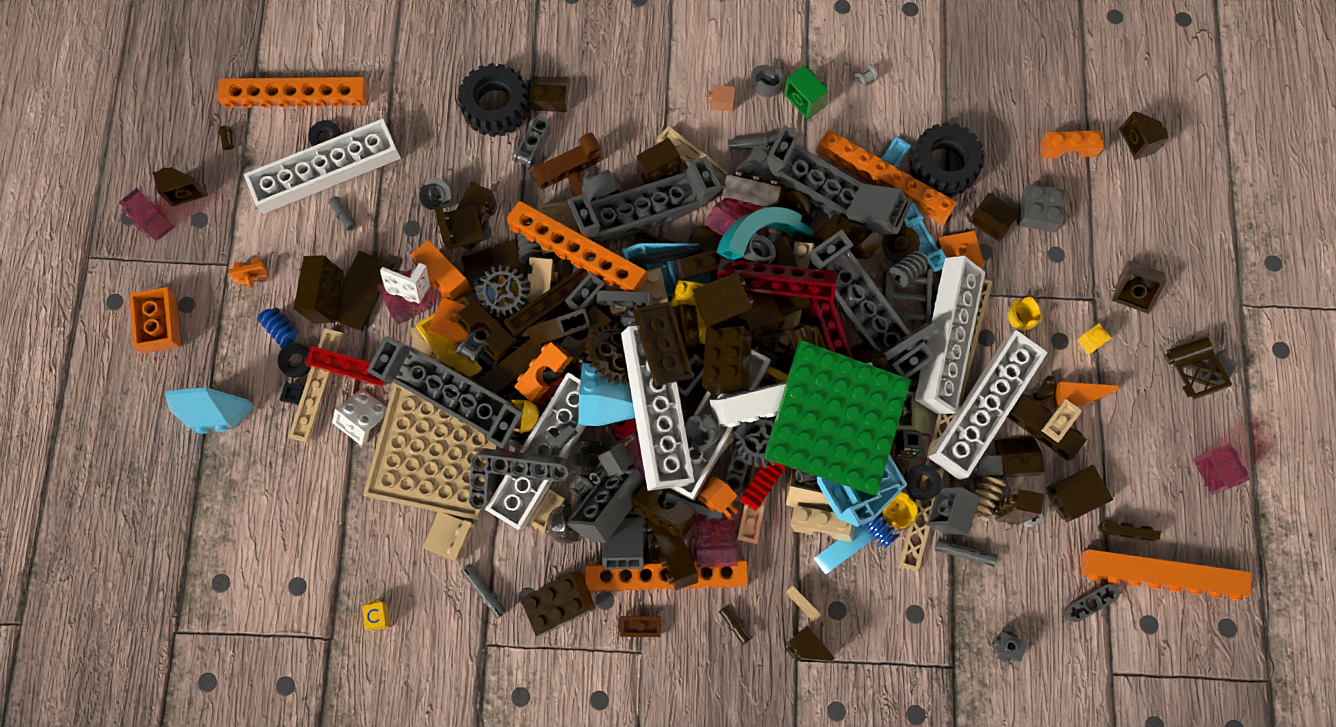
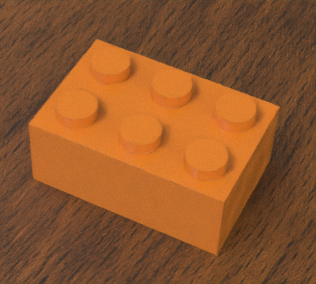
(441, 272)
(154, 320)

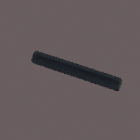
(665, 256)

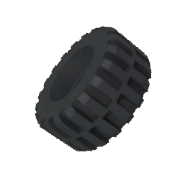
(490, 79)
(954, 139)

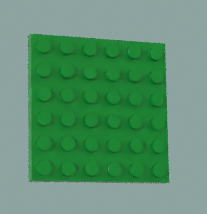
(837, 418)

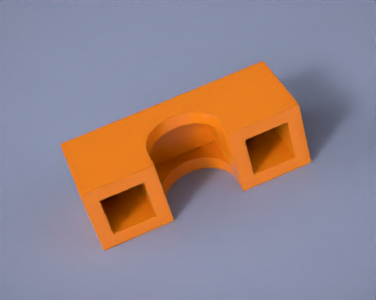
(1084, 142)
(532, 383)

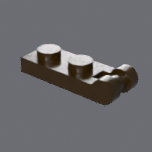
(1127, 530)

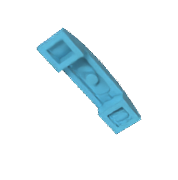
(927, 245)
(842, 550)

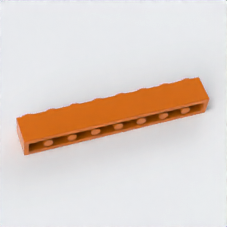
(1168, 574)

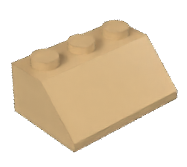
(806, 494)

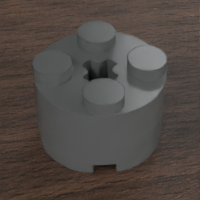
(601, 186)

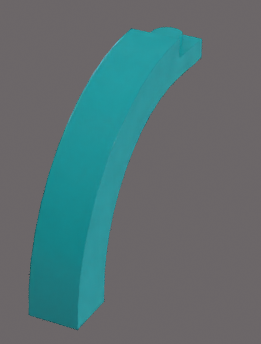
(740, 232)

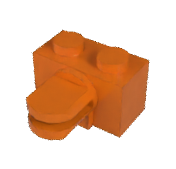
(717, 496)

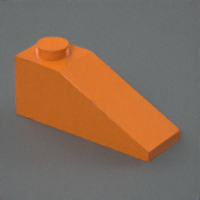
(1082, 393)

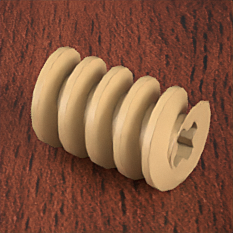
(987, 493)

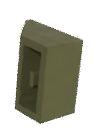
(914, 416)

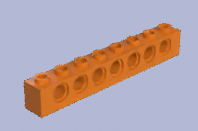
(266, 87)
(881, 173)
(524, 214)
(595, 584)

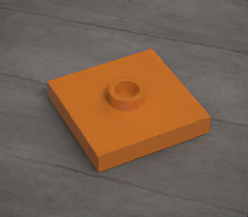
(962, 245)
(445, 323)

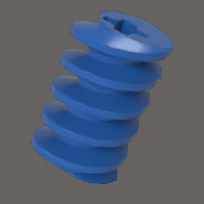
(278, 326)
(881, 531)

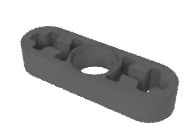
(624, 299)
(1100, 591)

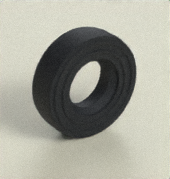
(319, 127)
(286, 353)
(928, 471)

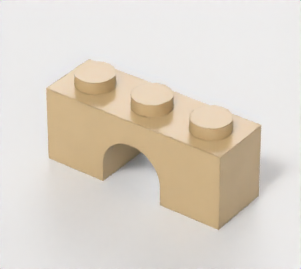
(813, 520)

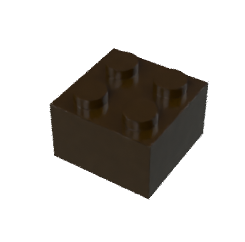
(658, 162)

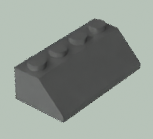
(606, 506)

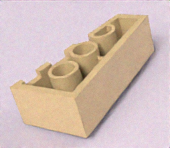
(540, 281)

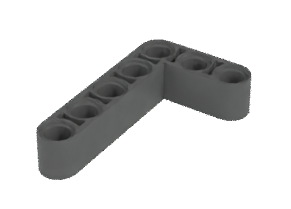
(511, 468)

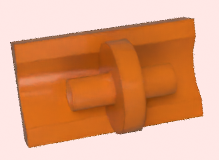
(248, 273)

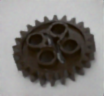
(607, 353)

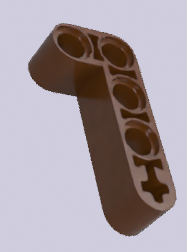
(576, 160)

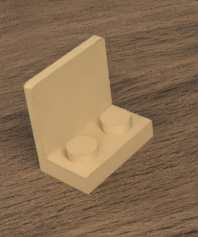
(448, 536)

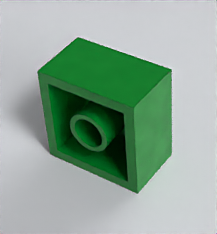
(806, 92)

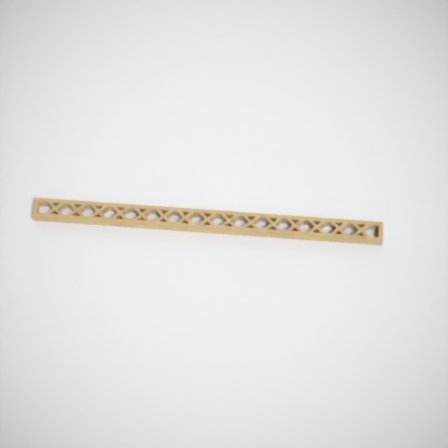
(936, 432)

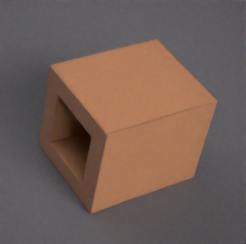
(722, 98)

